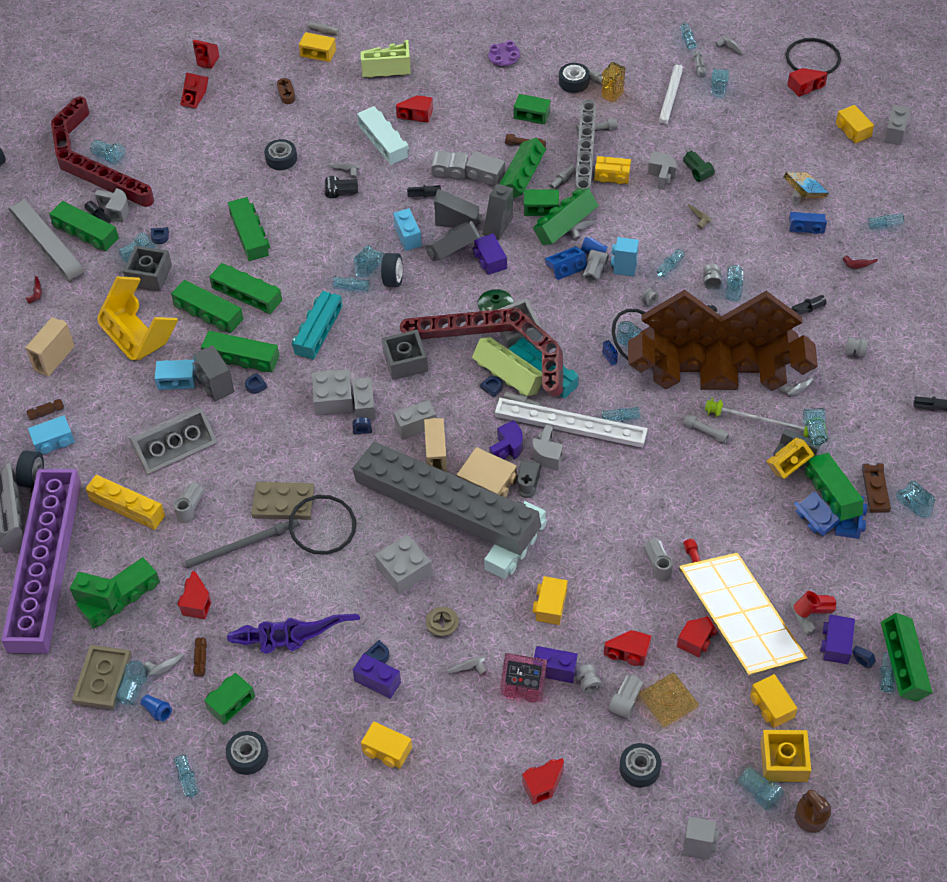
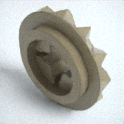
(434, 617)

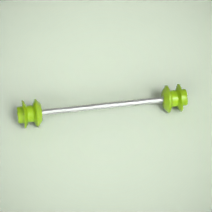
(717, 408)

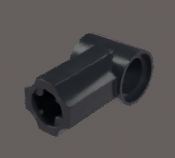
(335, 187)

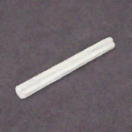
(670, 95)

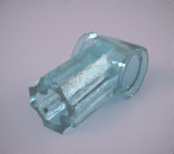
(111, 153)
(140, 240)
(734, 283)
(815, 421)
(132, 683)
(766, 792)

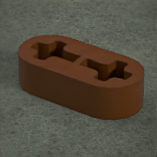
(284, 91)

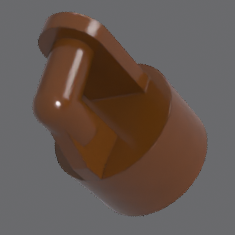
(812, 812)

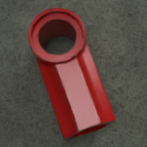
(814, 604)

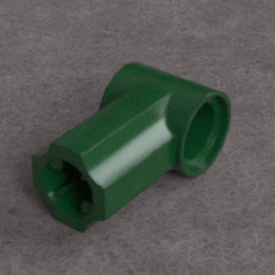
(698, 167)

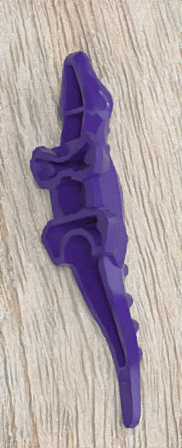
(286, 633)

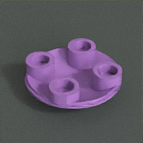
(504, 53)

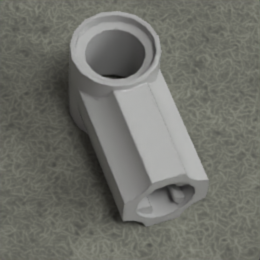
(596, 263)
(187, 502)
(659, 560)
(624, 700)

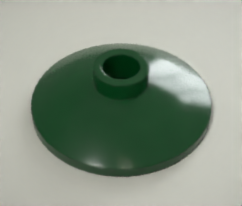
(494, 300)

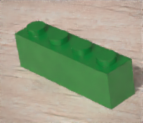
(523, 166)
(565, 216)
(84, 226)
(248, 228)
(246, 288)
(207, 306)
(243, 351)
(834, 487)
(132, 584)
(906, 657)

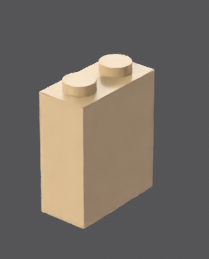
(50, 346)
(435, 443)
(489, 472)

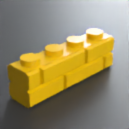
(125, 502)

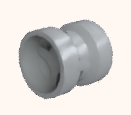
(712, 276)
(856, 347)
(588, 679)

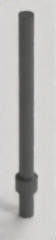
(278, 528)

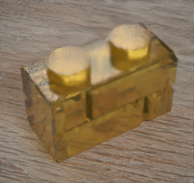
(613, 82)

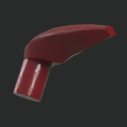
(860, 263)
(37, 291)

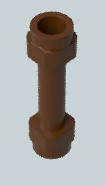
(510, 139)

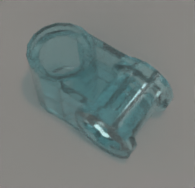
(719, 82)
(367, 261)
(626, 331)
(916, 499)

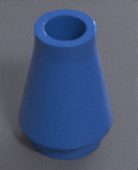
(592, 244)
(159, 709)

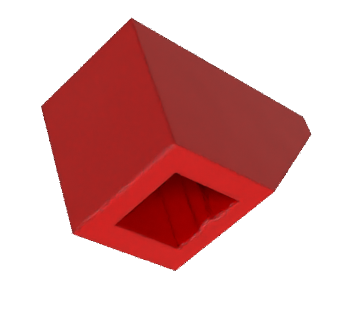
(205, 53)
(806, 80)
(194, 89)
(415, 108)
(195, 599)
(696, 636)
(629, 647)
(542, 781)

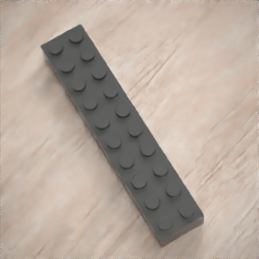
(447, 498)

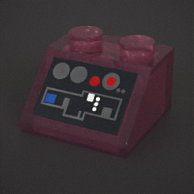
(523, 677)

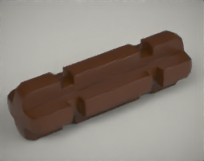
(45, 409)
(199, 657)

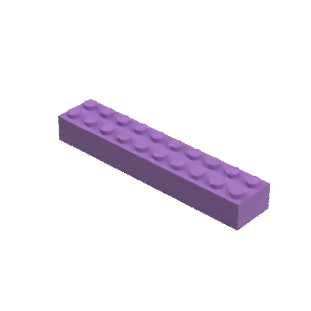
(42, 562)

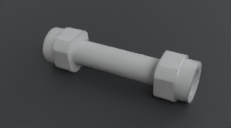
(611, 124)
(691, 421)

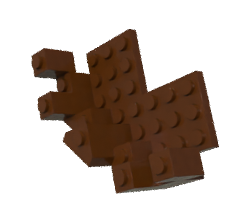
(695, 338)

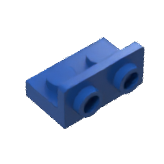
(807, 222)
(567, 262)
(817, 513)
(852, 527)

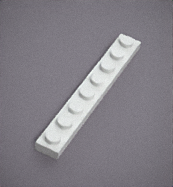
(571, 422)

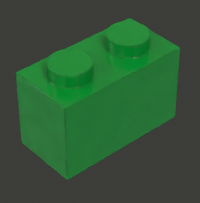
(531, 109)
(540, 201)
(95, 590)
(229, 698)

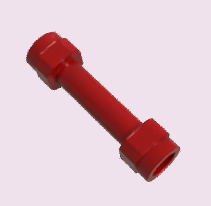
(691, 548)

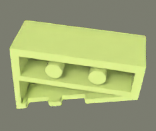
(386, 61)

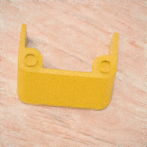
(122, 325)

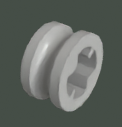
(649, 297)

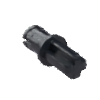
(423, 191)
(96, 211)
(809, 305)
(930, 403)

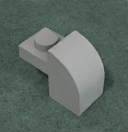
(662, 166)
(114, 203)
(547, 452)

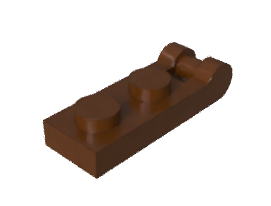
(876, 488)

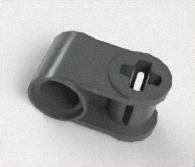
(528, 477)

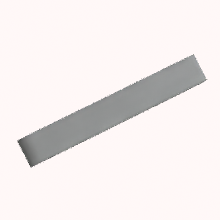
(585, 145)
(46, 240)

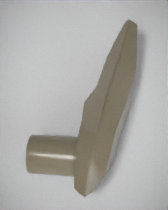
(704, 218)

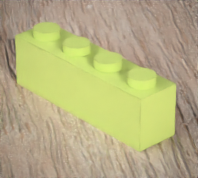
(508, 366)

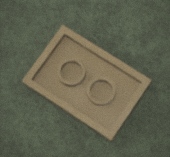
(278, 500)
(101, 677)

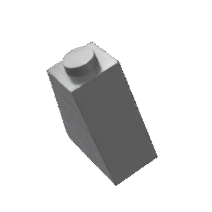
(454, 211)
(499, 211)
(452, 241)

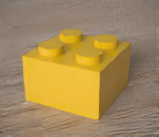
(785, 755)

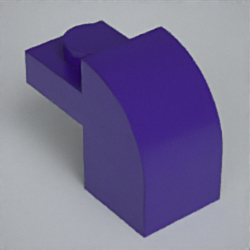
(510, 441)

